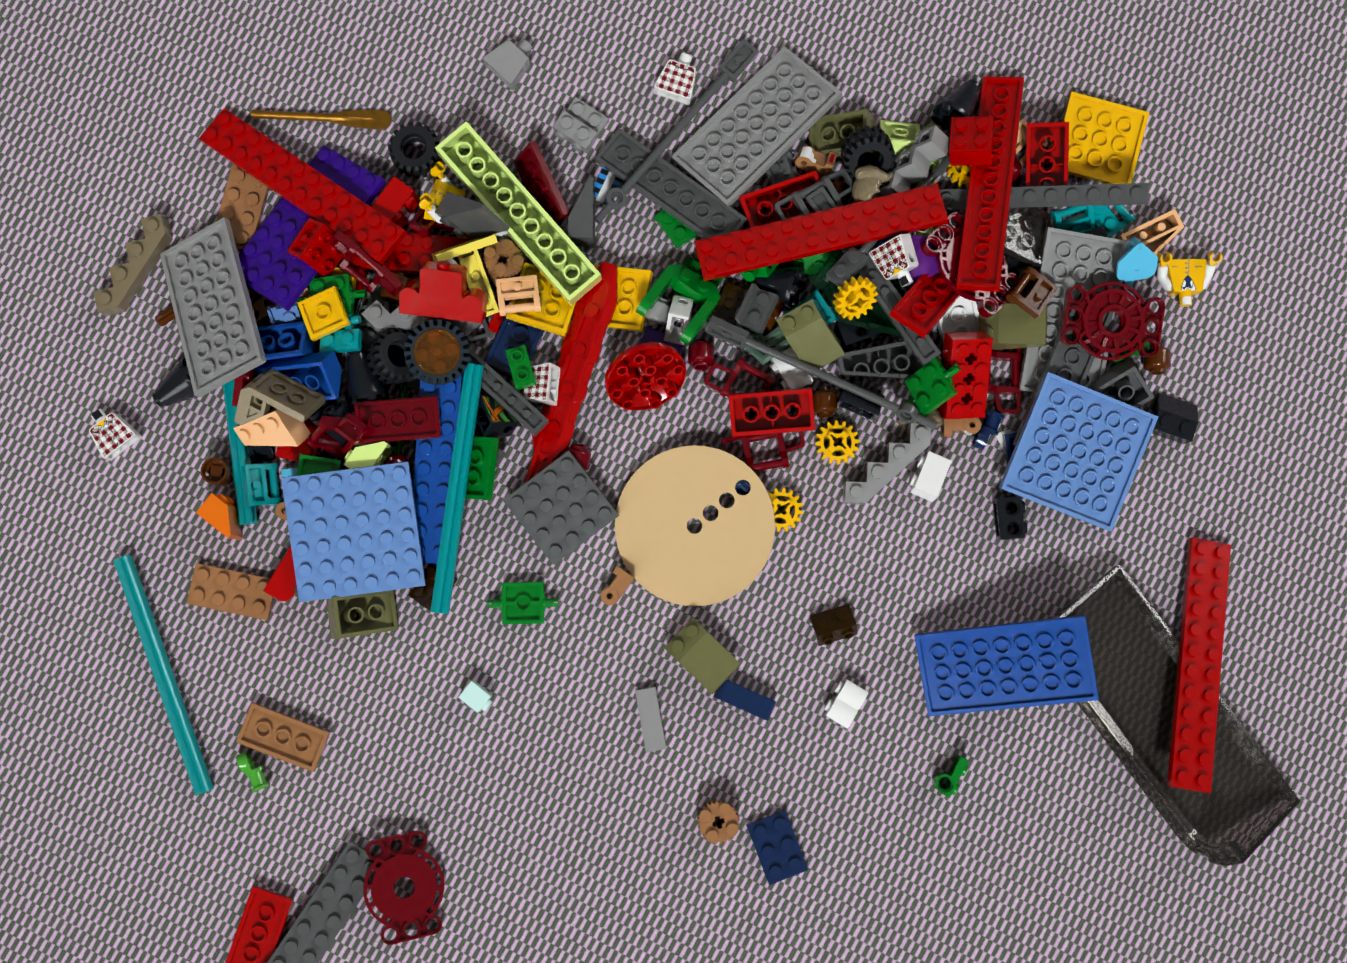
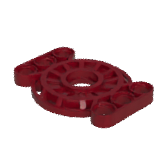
(948, 258)
(1133, 316)
(414, 907)

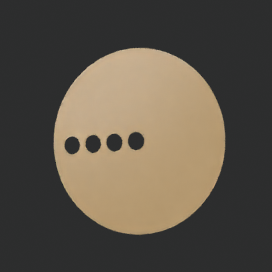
(687, 565)

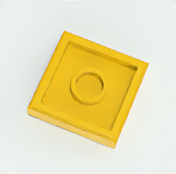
(323, 313)

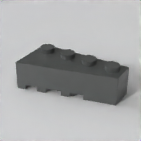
(883, 361)

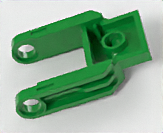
(689, 282)

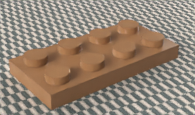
(243, 205)
(230, 592)
(283, 737)

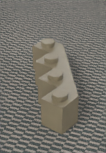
(131, 276)

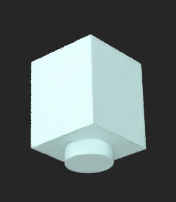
(476, 697)

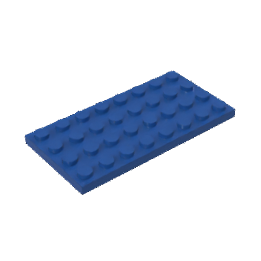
(1007, 666)

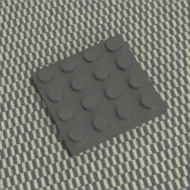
(561, 507)

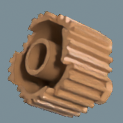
(502, 260)
(728, 827)

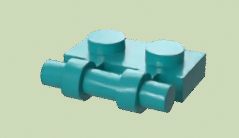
(344, 340)

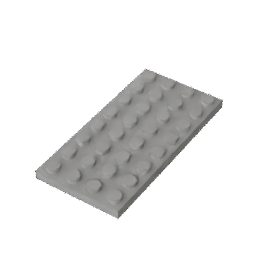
(756, 126)
(1067, 261)
(212, 307)

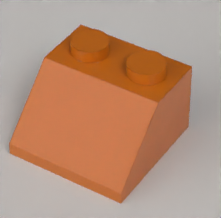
(221, 514)

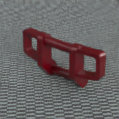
(350, 249)
(741, 364)
(1007, 390)
(340, 425)
(782, 462)

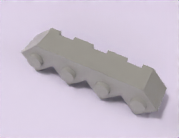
(914, 163)
(383, 321)
(896, 459)

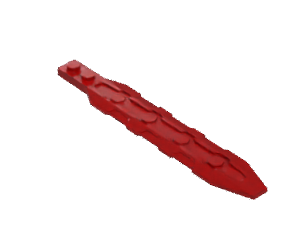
(576, 363)

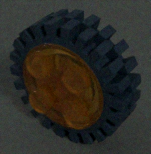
(437, 352)

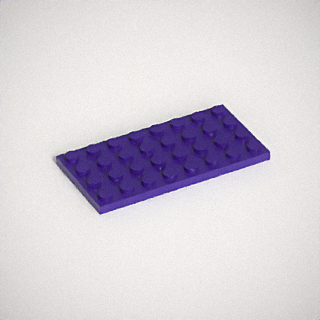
(264, 258)

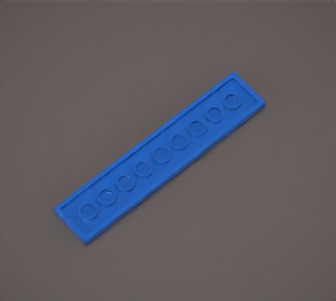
(433, 468)

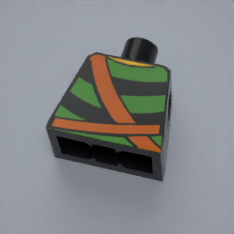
(494, 419)

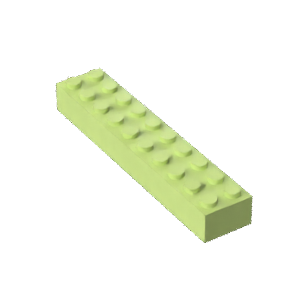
(528, 222)

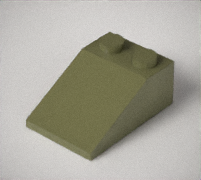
(831, 130)
(1014, 328)
(811, 335)
(362, 614)
(702, 655)

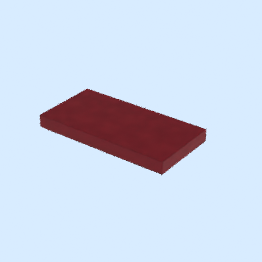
(540, 182)
(399, 419)

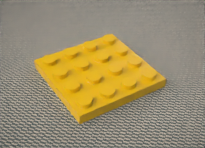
(1103, 139)

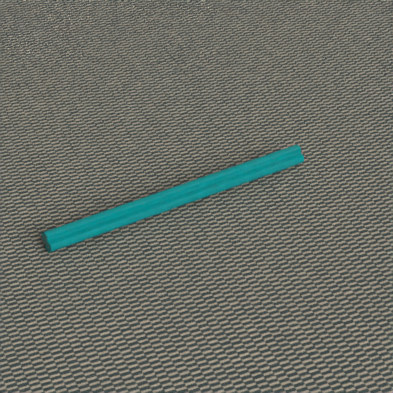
(239, 457)
(457, 489)
(163, 674)

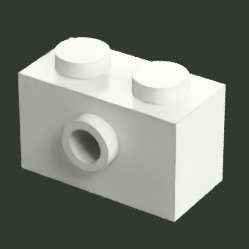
(930, 476)

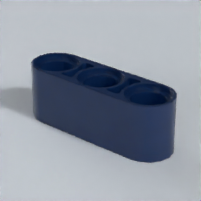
(745, 699)

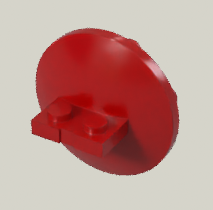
(645, 376)

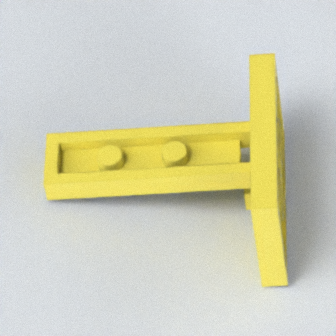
(475, 271)

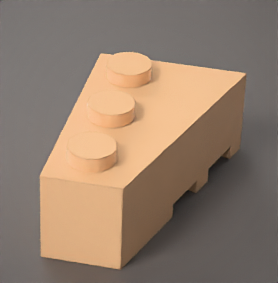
(1156, 232)
(273, 430)

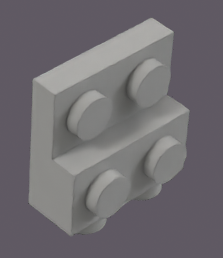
(580, 125)

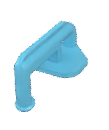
(1136, 263)

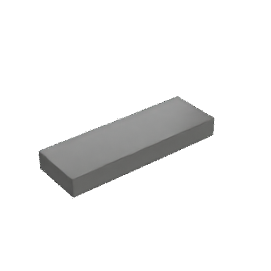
(650, 719)

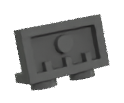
(783, 168)
(756, 309)

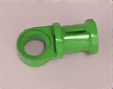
(255, 774)

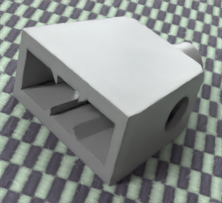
(509, 62)

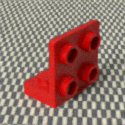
(314, 248)

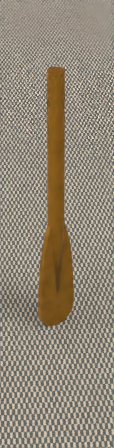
(355, 118)

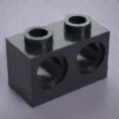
(1003, 518)

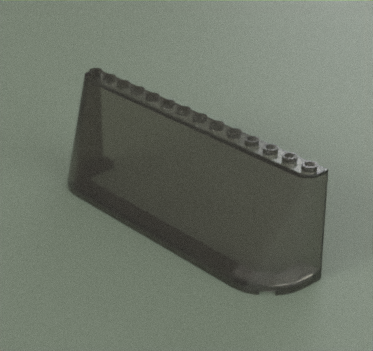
(1134, 715)

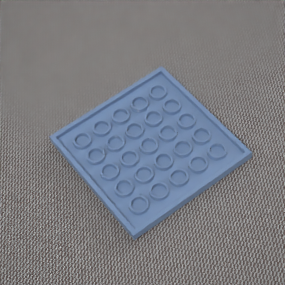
(1078, 451)
(353, 531)

